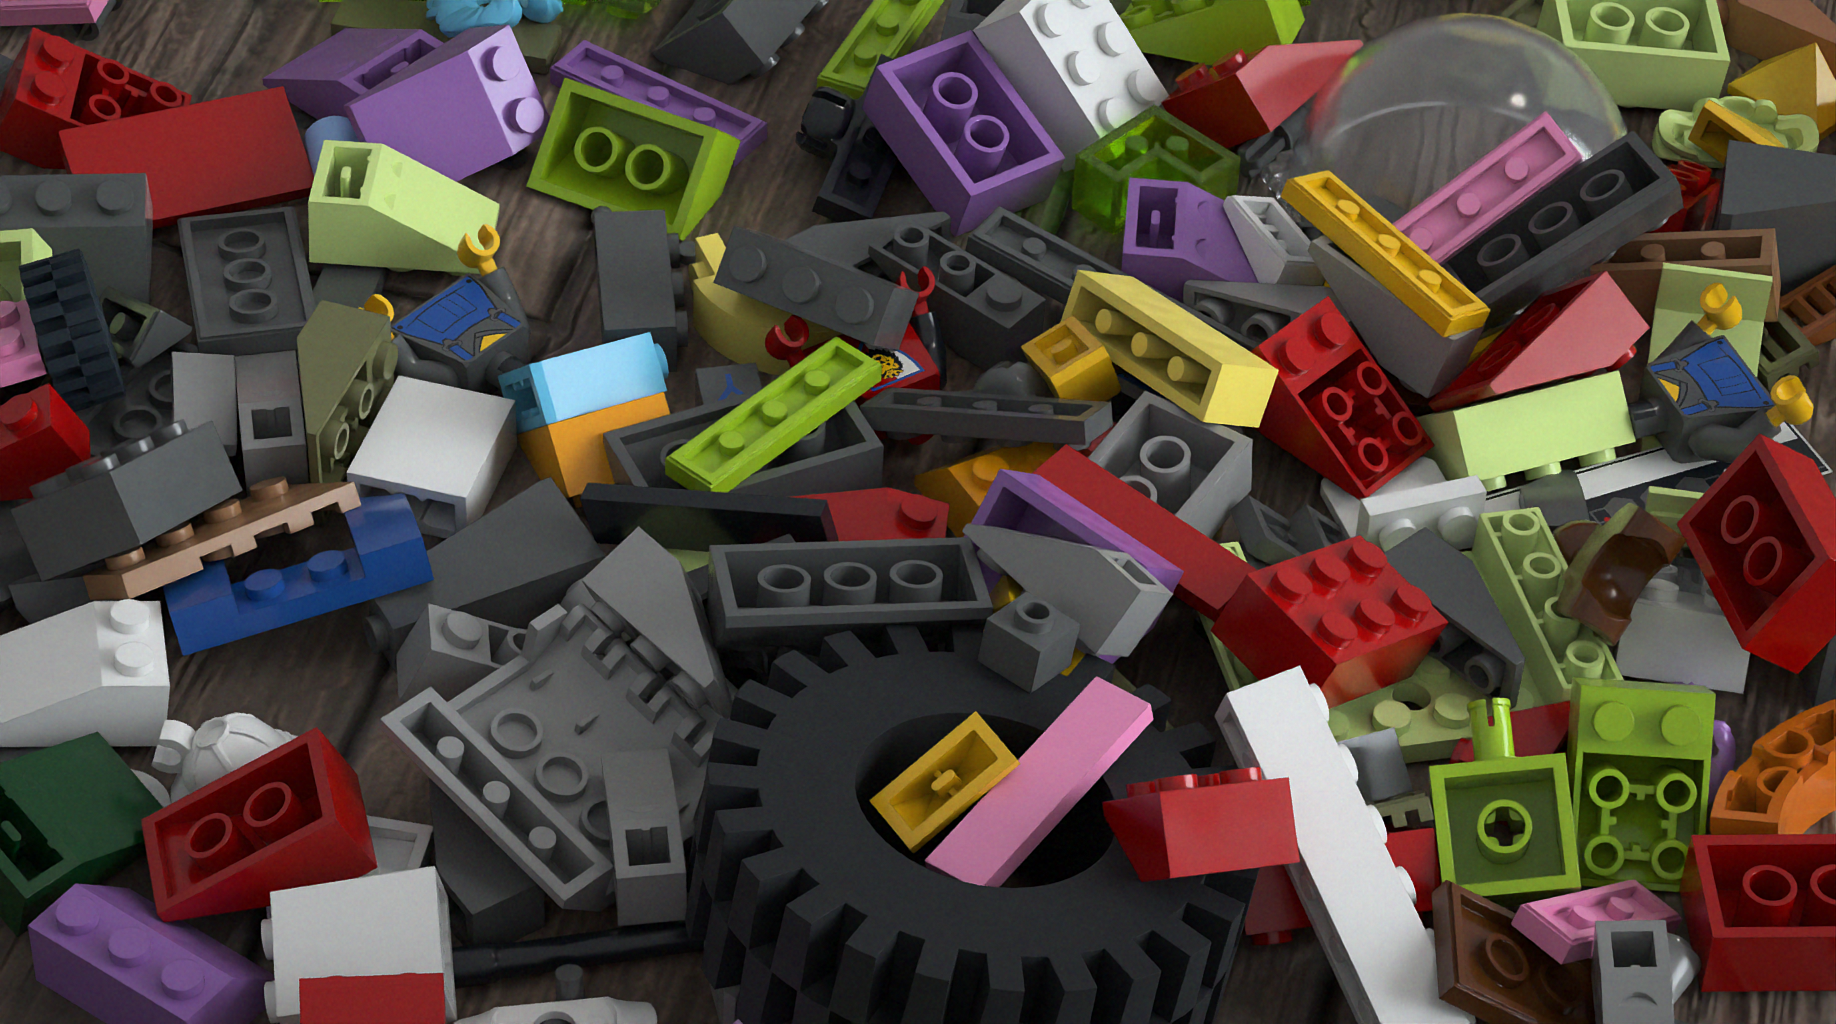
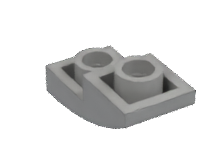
(205, 392)

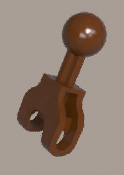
(1612, 567)

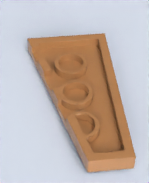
(222, 533)

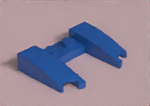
(384, 560)

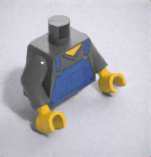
(467, 329)
(1704, 395)

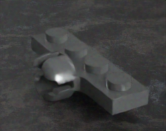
(1000, 406)

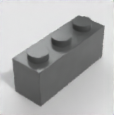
(637, 282)
(816, 288)

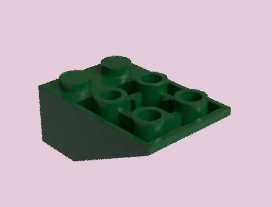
(64, 822)

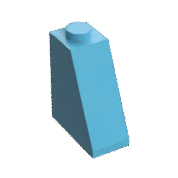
(585, 381)

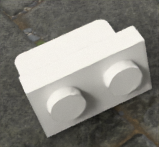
(1409, 503)

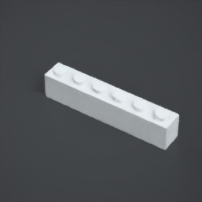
(1344, 872)

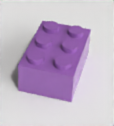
(962, 131)

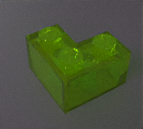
(1148, 148)

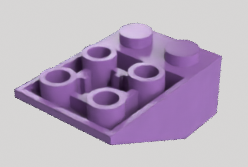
(348, 67)
(1179, 236)

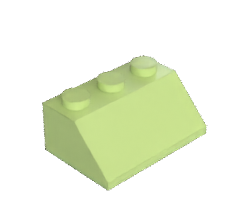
(1531, 430)

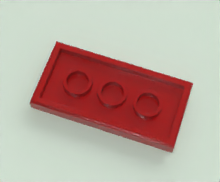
(201, 155)

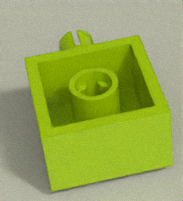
(1496, 787)

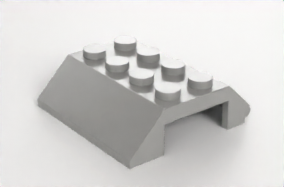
(530, 743)

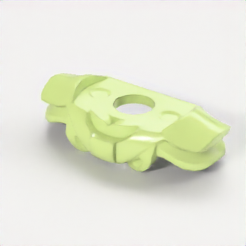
(1674, 127)

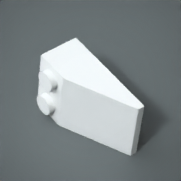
(86, 675)

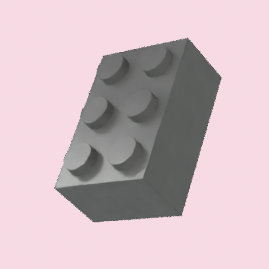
(124, 497)

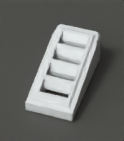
(1274, 248)

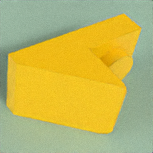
(1073, 362)

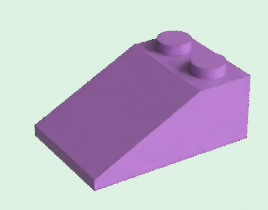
(456, 105)

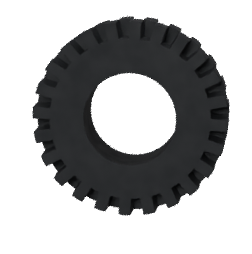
(840, 928)

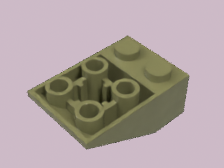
(344, 380)

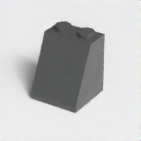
(1784, 192)

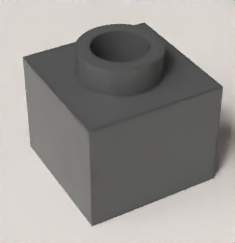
(1028, 642)

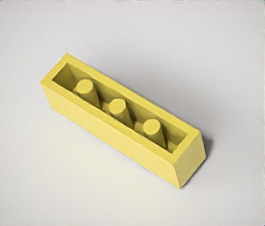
(1172, 349)

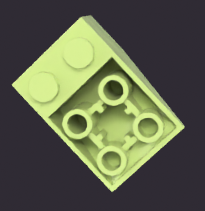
(390, 211)

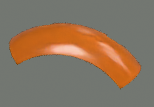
(1784, 781)

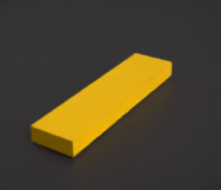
(1385, 253)

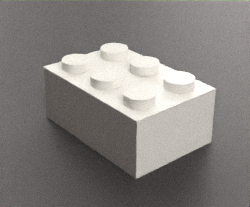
(1071, 67)

